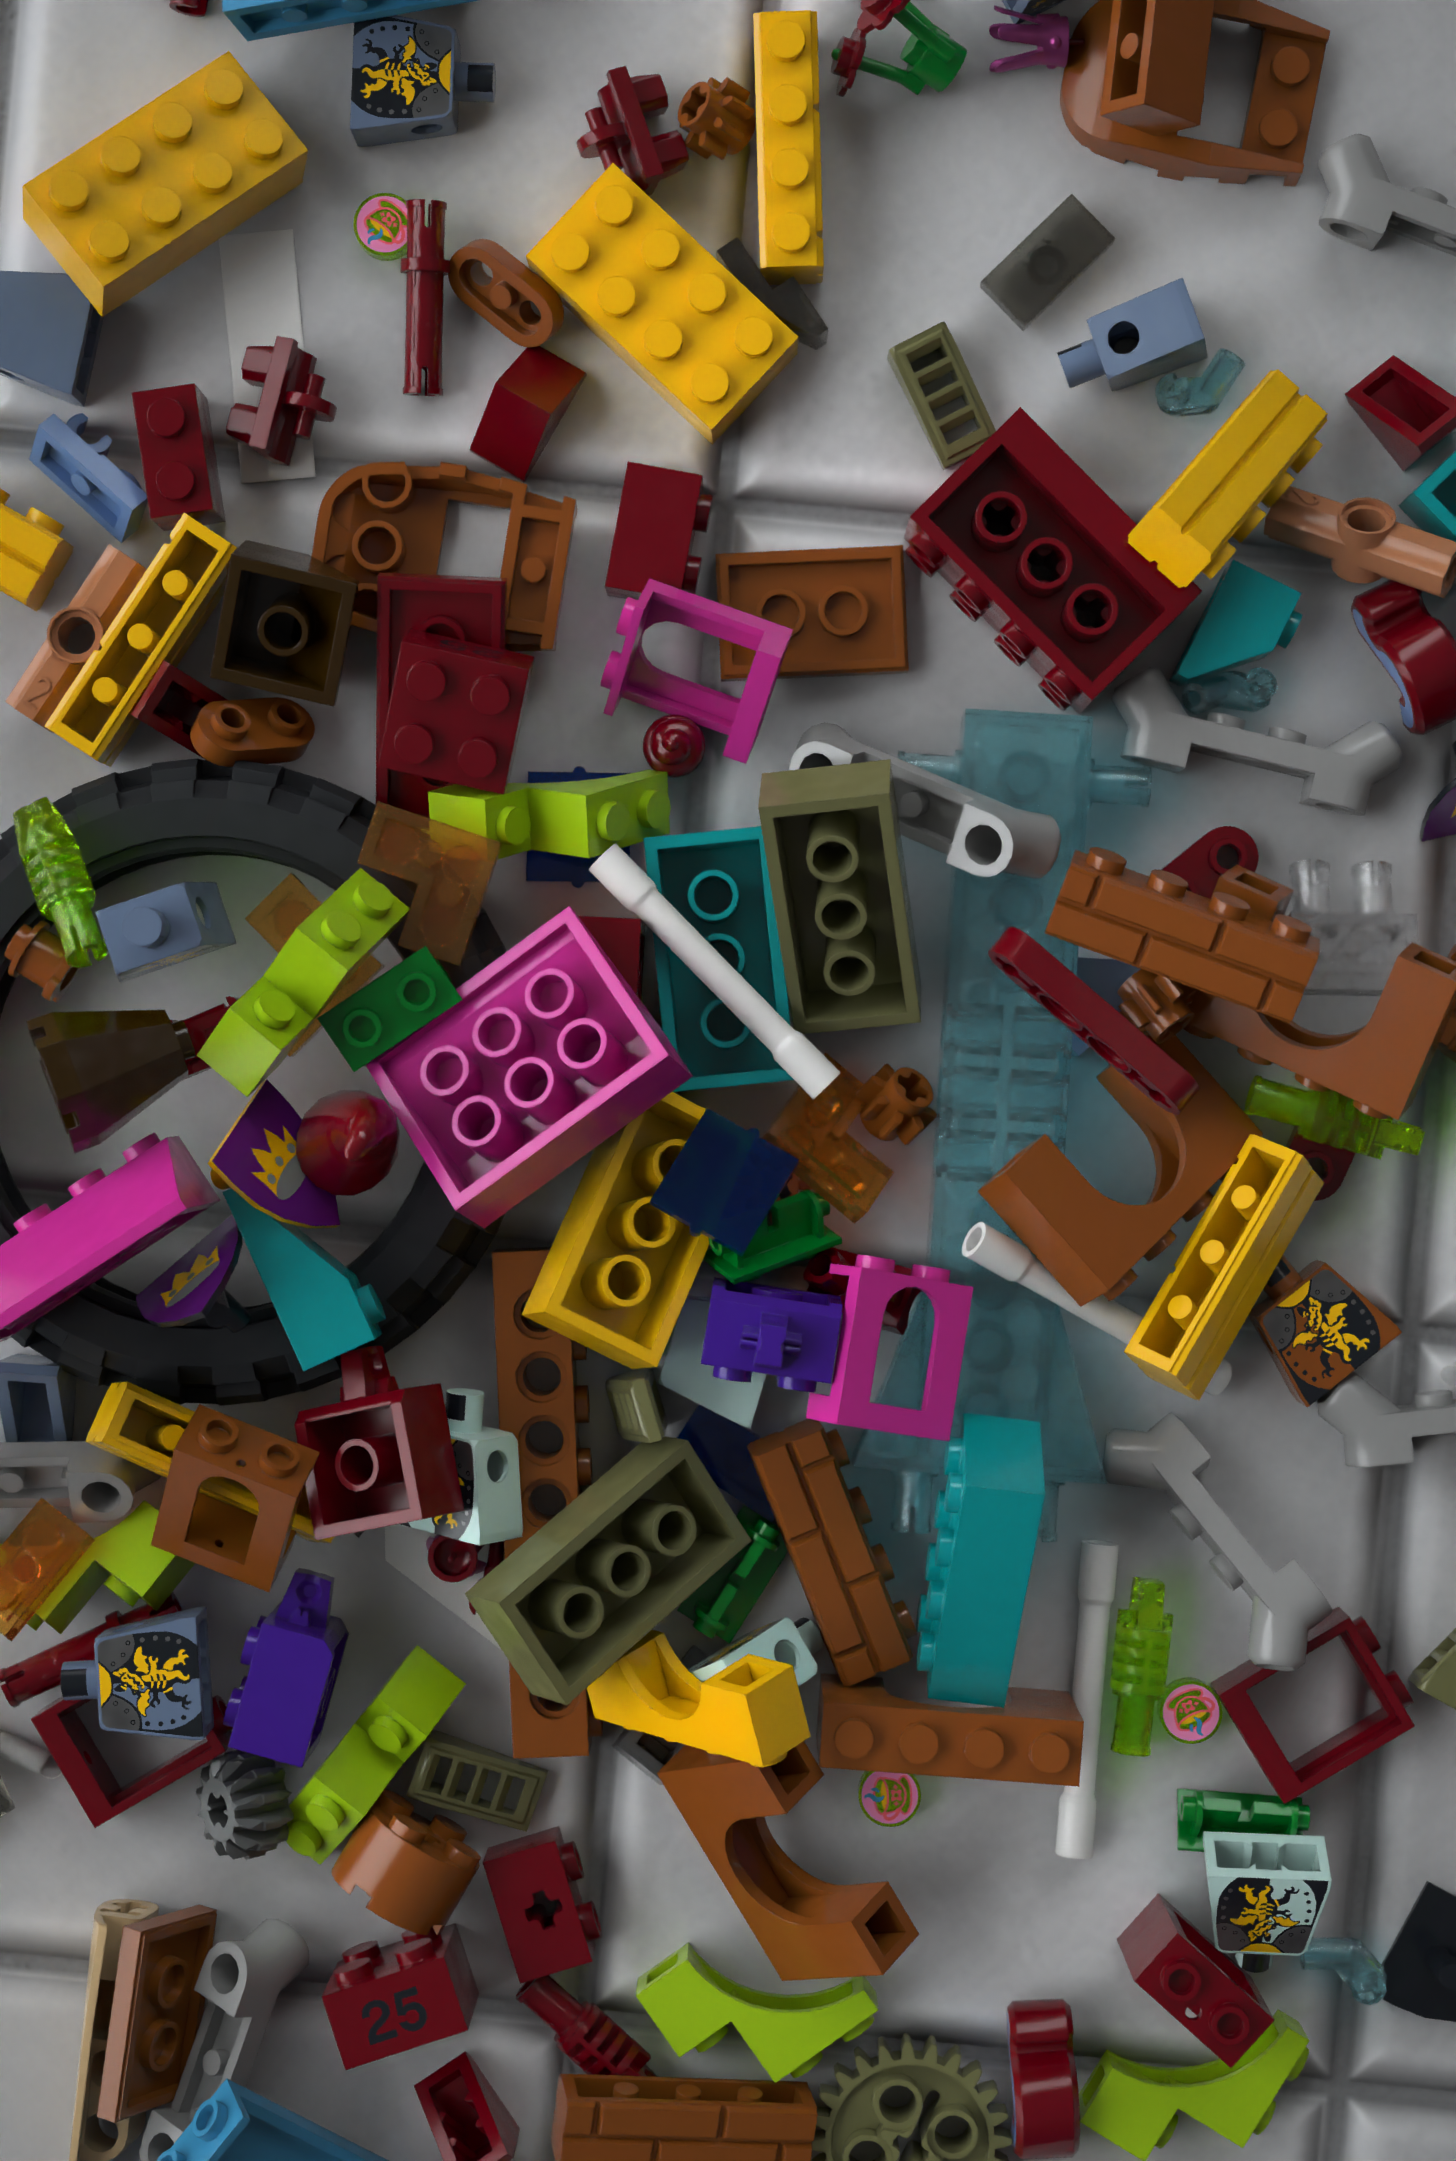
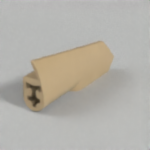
(87, 2138)

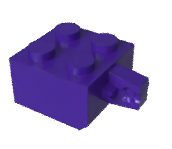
(772, 1334)
(290, 1675)

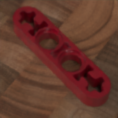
(1093, 1020)

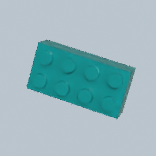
(726, 895)
(980, 1559)

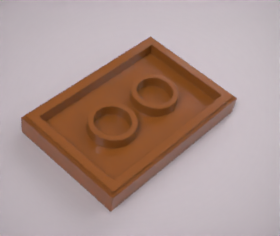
(838, 601)
(154, 2010)

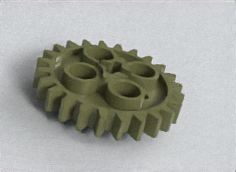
(860, 2115)

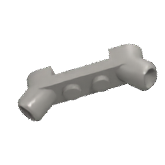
(1367, 204)
(1333, 777)
(965, 825)
(1376, 1428)
(70, 1475)
(1283, 1602)
(241, 1992)

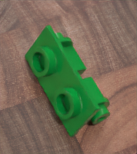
(390, 1008)
(793, 1236)
(731, 1593)
(1235, 1813)

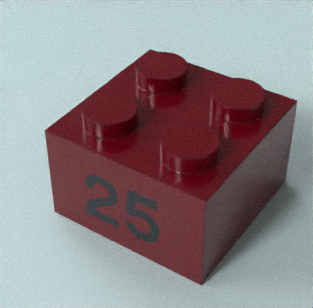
(455, 711)
(399, 1995)

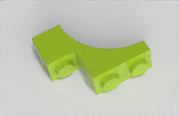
(560, 816)
(302, 981)
(133, 1566)
(371, 1754)
(785, 2032)
(1138, 2102)

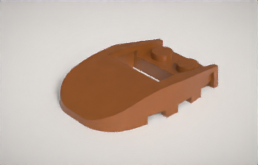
(1275, 117)
(395, 522)

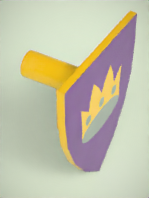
(263, 1165)

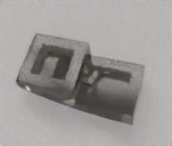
(785, 301)

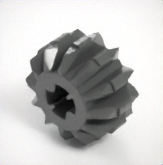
(244, 1804)

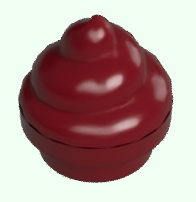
(674, 745)

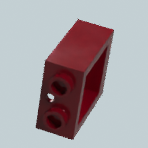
(1344, 1748)
(90, 1774)
(1186, 1970)

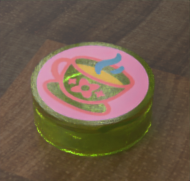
(382, 226)
(1190, 1710)
(889, 1797)

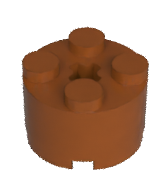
(407, 1864)

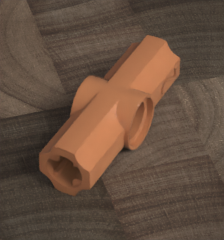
(1363, 540)
(54, 665)

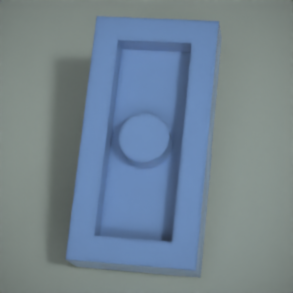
(88, 475)

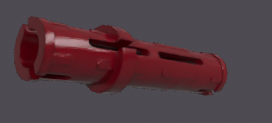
(424, 296)
(43, 1670)

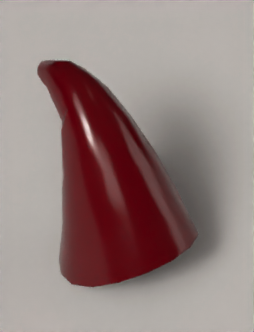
(348, 1142)

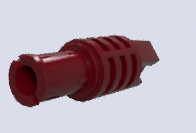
(584, 2031)

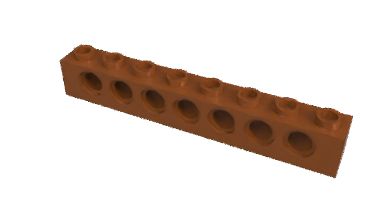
(538, 1724)

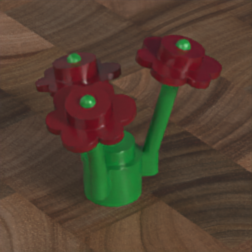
(929, 51)

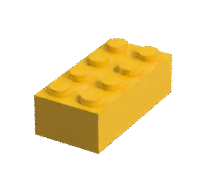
(164, 183)
(663, 303)
(616, 1259)

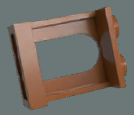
(220, 1534)

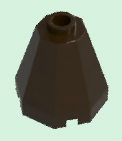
(108, 1066)

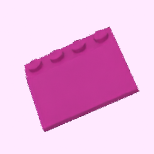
(527, 1070)
(98, 1228)

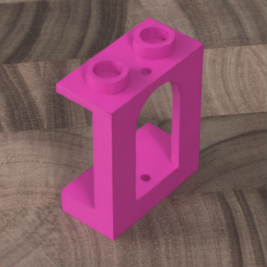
(636, 679)
(867, 1295)

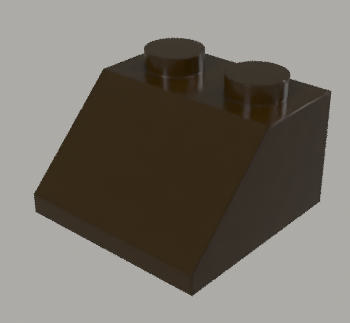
(284, 623)

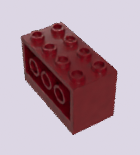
(1054, 521)

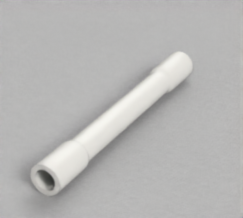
(640, 895)
(1017, 1264)
(1095, 1597)

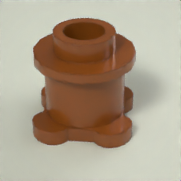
(41, 959)

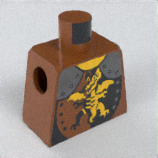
(1317, 1328)

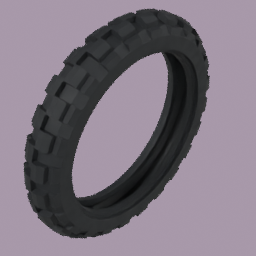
(425, 1249)

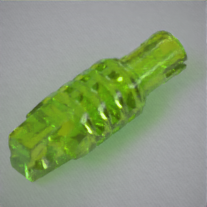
(59, 880)
(1331, 1119)
(1139, 1665)

